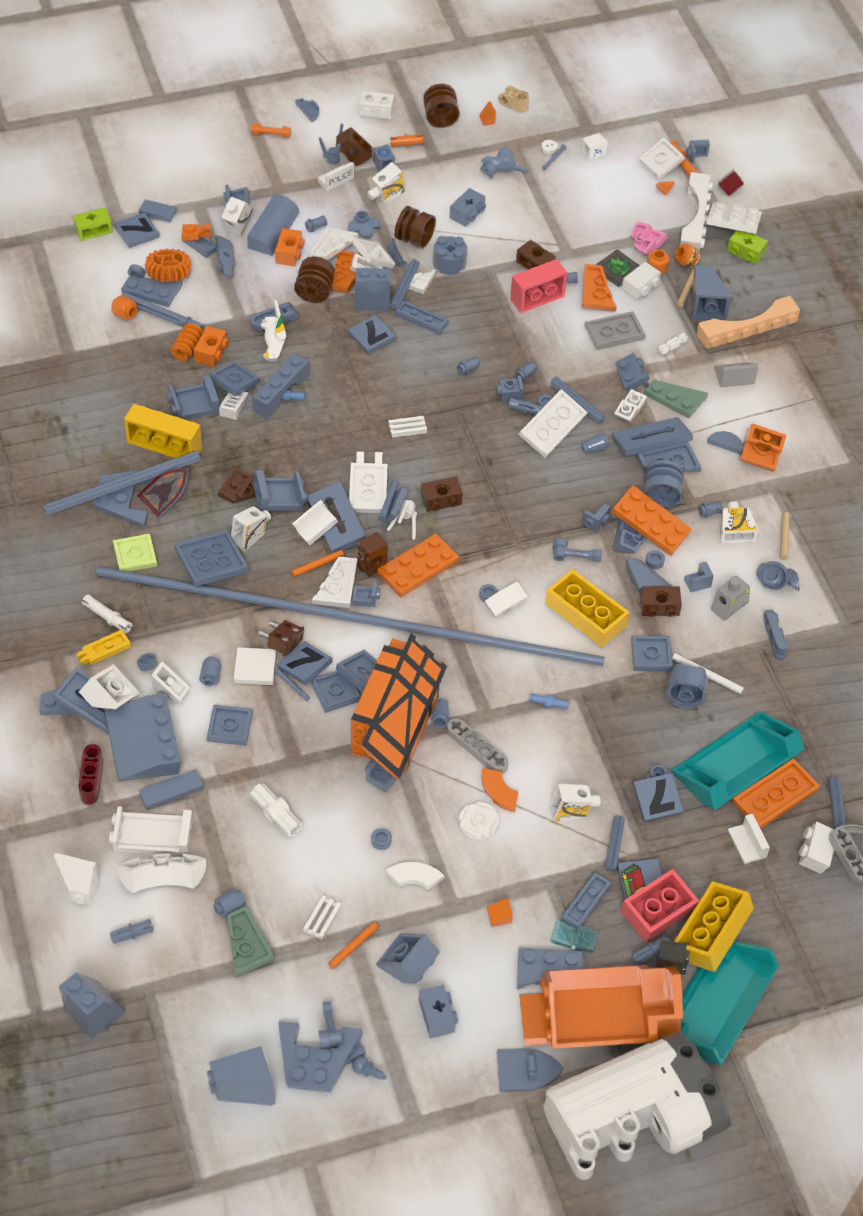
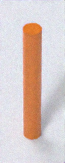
(317, 563)
(353, 945)

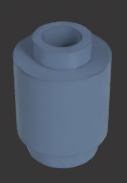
(210, 671)
(229, 902)

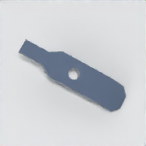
(225, 255)

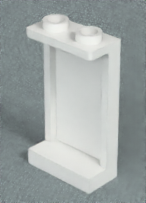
(151, 833)

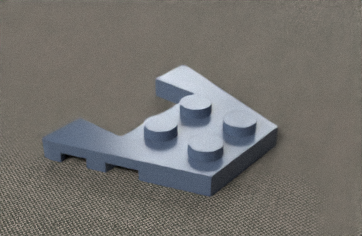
(119, 502)
(314, 1066)

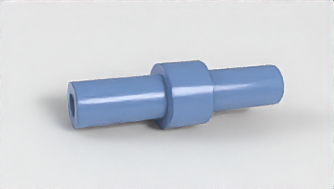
(288, 395)
(549, 701)

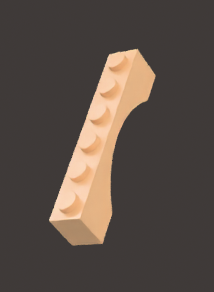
(718, 332)

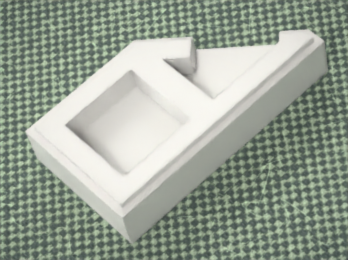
(422, 281)

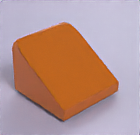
(488, 114)
(500, 913)

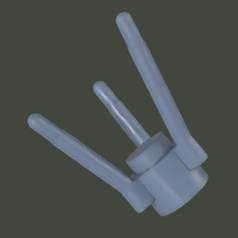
(332, 154)

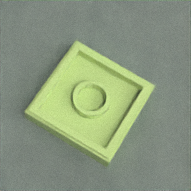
(135, 553)

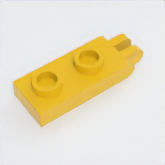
(104, 648)

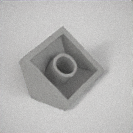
(736, 374)

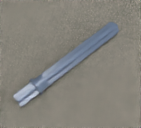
(162, 312)

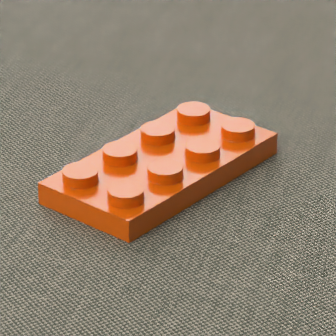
(651, 520)
(418, 565)
(776, 793)

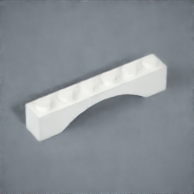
(698, 192)

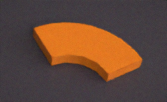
(497, 789)

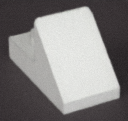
(165, 679)

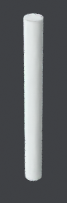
(711, 675)

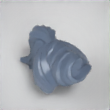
(776, 576)

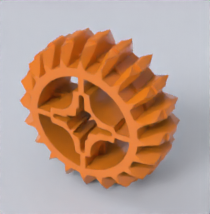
(168, 265)

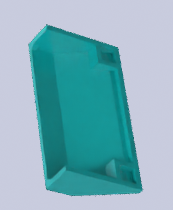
(722, 1001)

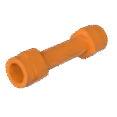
(284, 131)

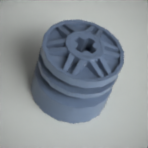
(664, 482)

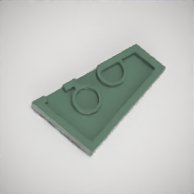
(677, 398)
(247, 942)

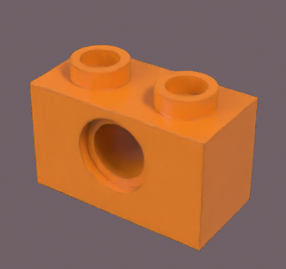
(288, 247)
(210, 346)

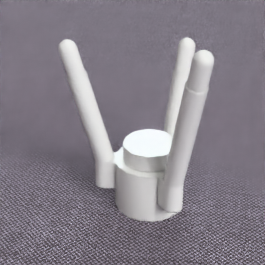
(406, 512)

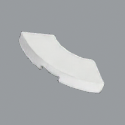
(414, 873)

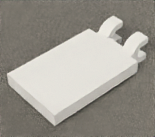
(368, 484)

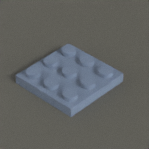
(211, 558)

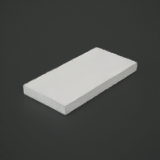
(553, 423)

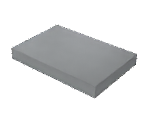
(615, 330)

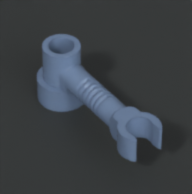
(561, 550)
(330, 1035)

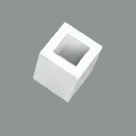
(594, 146)

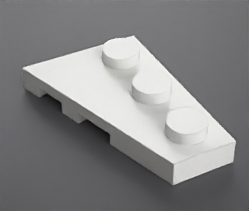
(332, 243)
(339, 584)

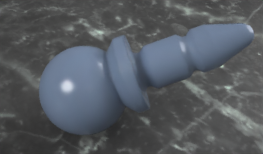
(362, 1066)

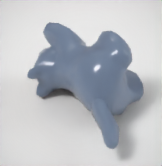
(503, 162)

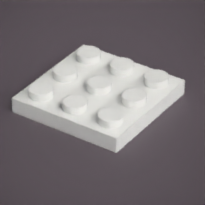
(734, 217)

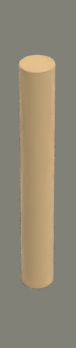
(686, 289)
(785, 536)

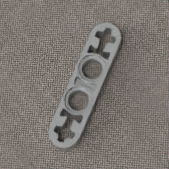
(478, 745)

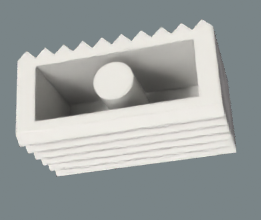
(641, 280)

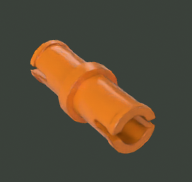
(406, 140)

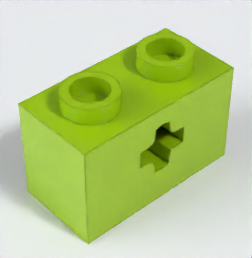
(92, 224)
(747, 246)

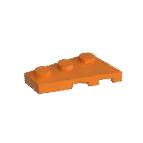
(344, 277)
(595, 289)

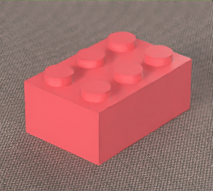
(538, 286)
(659, 905)

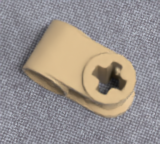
(515, 98)

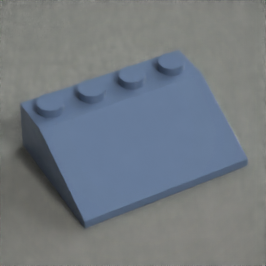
(143, 739)

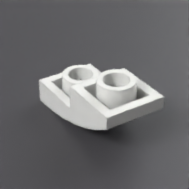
(631, 405)
(506, 598)

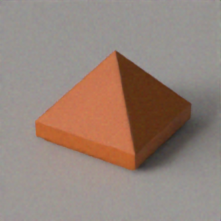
(665, 187)

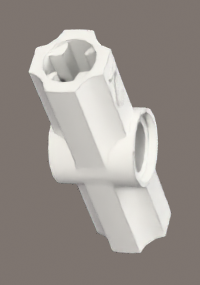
(276, 809)

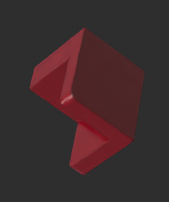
(731, 182)

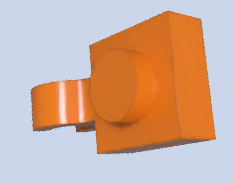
(192, 232)

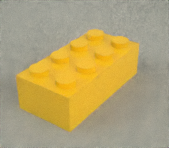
(161, 432)
(587, 608)
(715, 924)

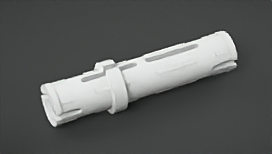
(113, 618)

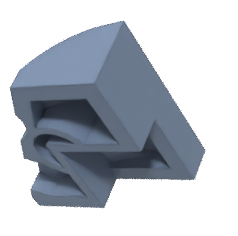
(627, 538)
(643, 575)

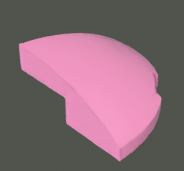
(646, 238)

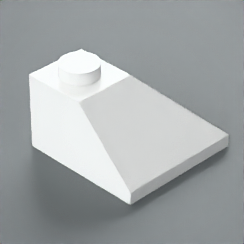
(108, 689)
(77, 877)

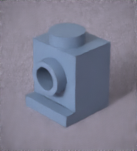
(510, 388)

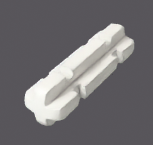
(672, 343)

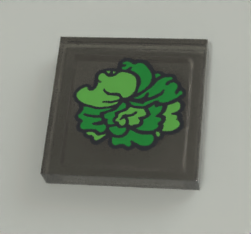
(617, 266)

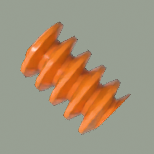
(186, 341)

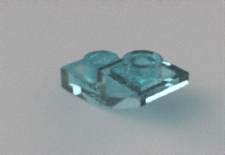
(574, 938)

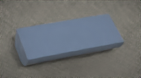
(266, 232)

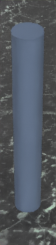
(388, 501)

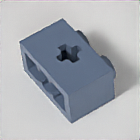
(467, 207)
(437, 1022)

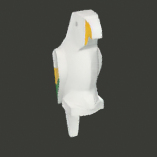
(274, 335)

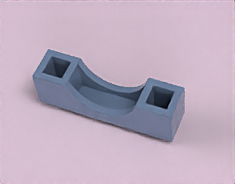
(268, 398)

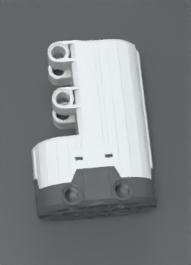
(651, 1087)

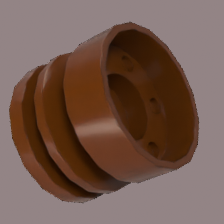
(441, 105)
(415, 227)
(314, 279)

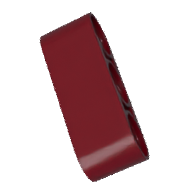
(93, 781)

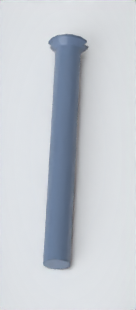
(563, 147)
(292, 684)

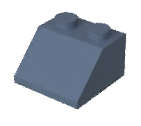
(408, 957)

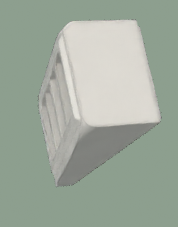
(229, 412)

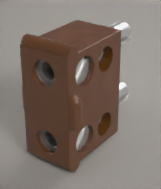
(283, 637)

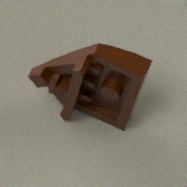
(237, 486)

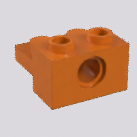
(762, 447)

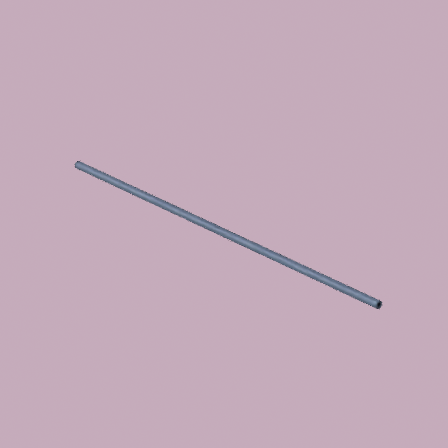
(351, 616)

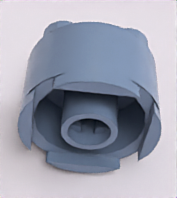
(449, 254)
(687, 686)

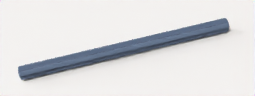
(120, 483)

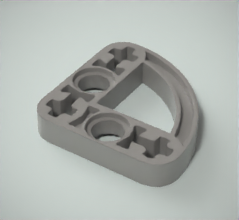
(846, 832)

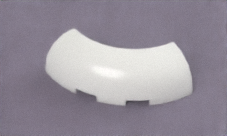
(161, 871)

